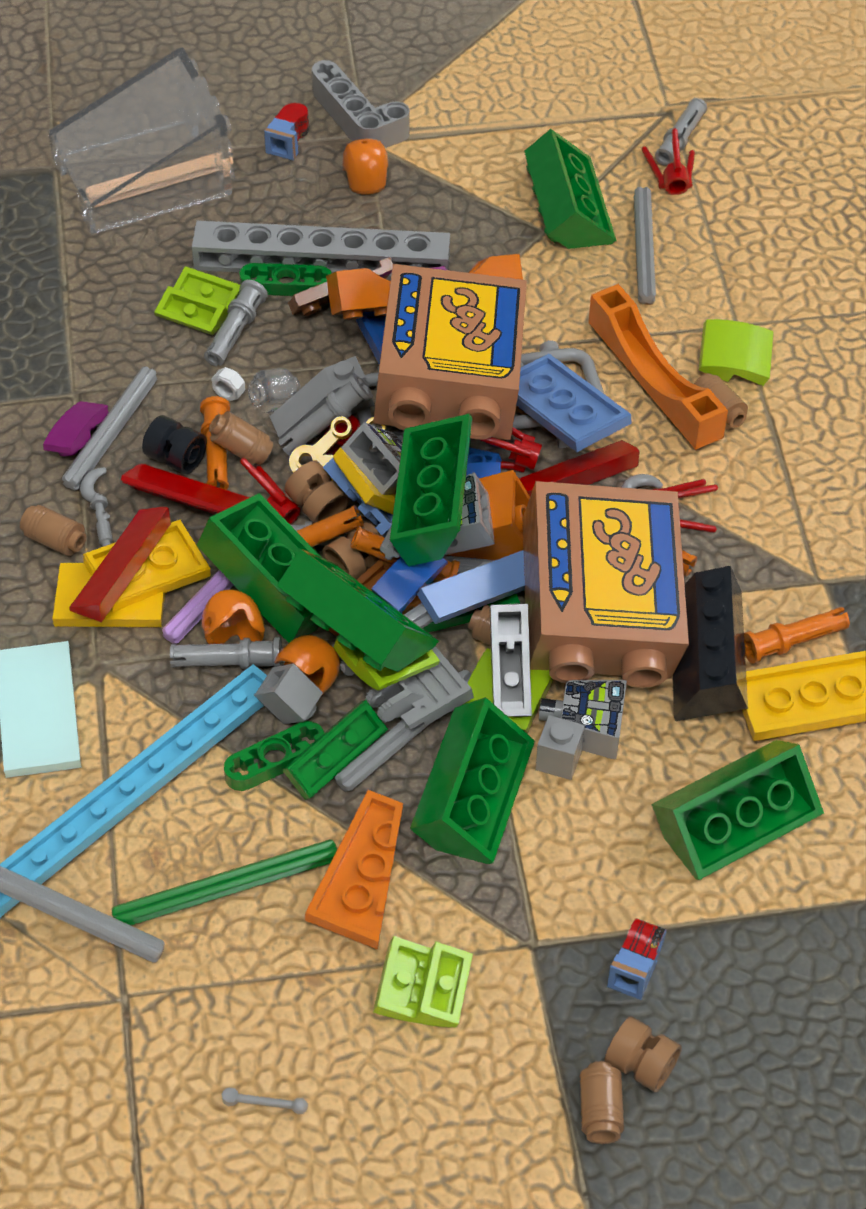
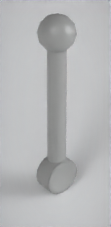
(231, 1097)

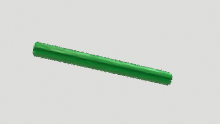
(225, 883)

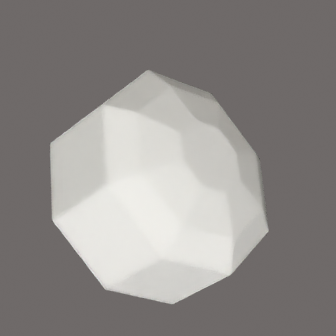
(228, 384)

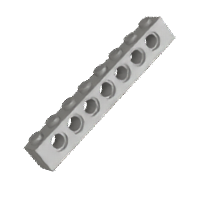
(234, 244)

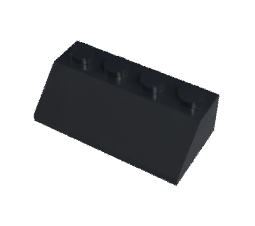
(714, 664)

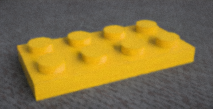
(806, 696)

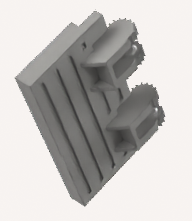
(421, 696)

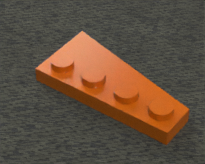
(358, 878)

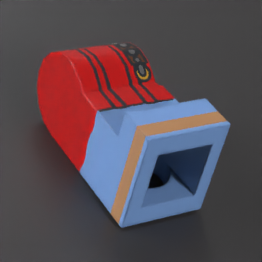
(286, 130)
(637, 958)

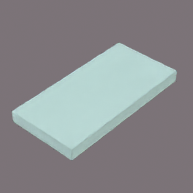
(38, 710)

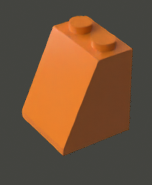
(507, 506)

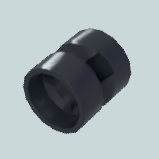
(174, 444)

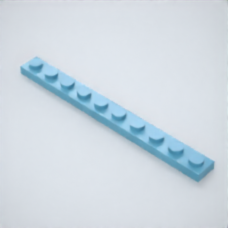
(135, 782)

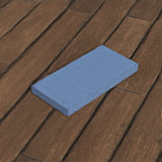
(568, 404)

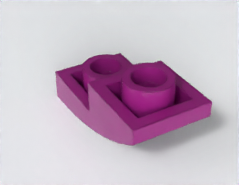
(74, 428)

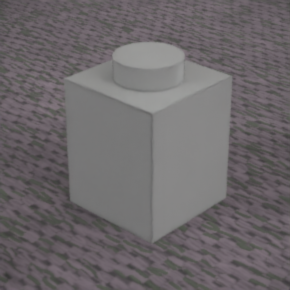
(289, 694)
(560, 747)

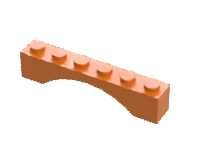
(365, 291)
(689, 407)

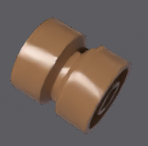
(314, 490)
(349, 559)
(645, 1055)

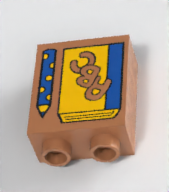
(451, 350)
(604, 582)

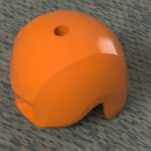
(365, 166)
(230, 615)
(314, 658)

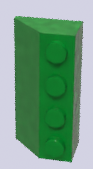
(568, 193)
(430, 489)
(254, 551)
(354, 612)
(473, 782)
(739, 808)

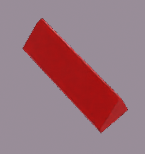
(588, 467)
(181, 489)
(121, 563)

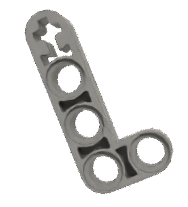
(354, 112)

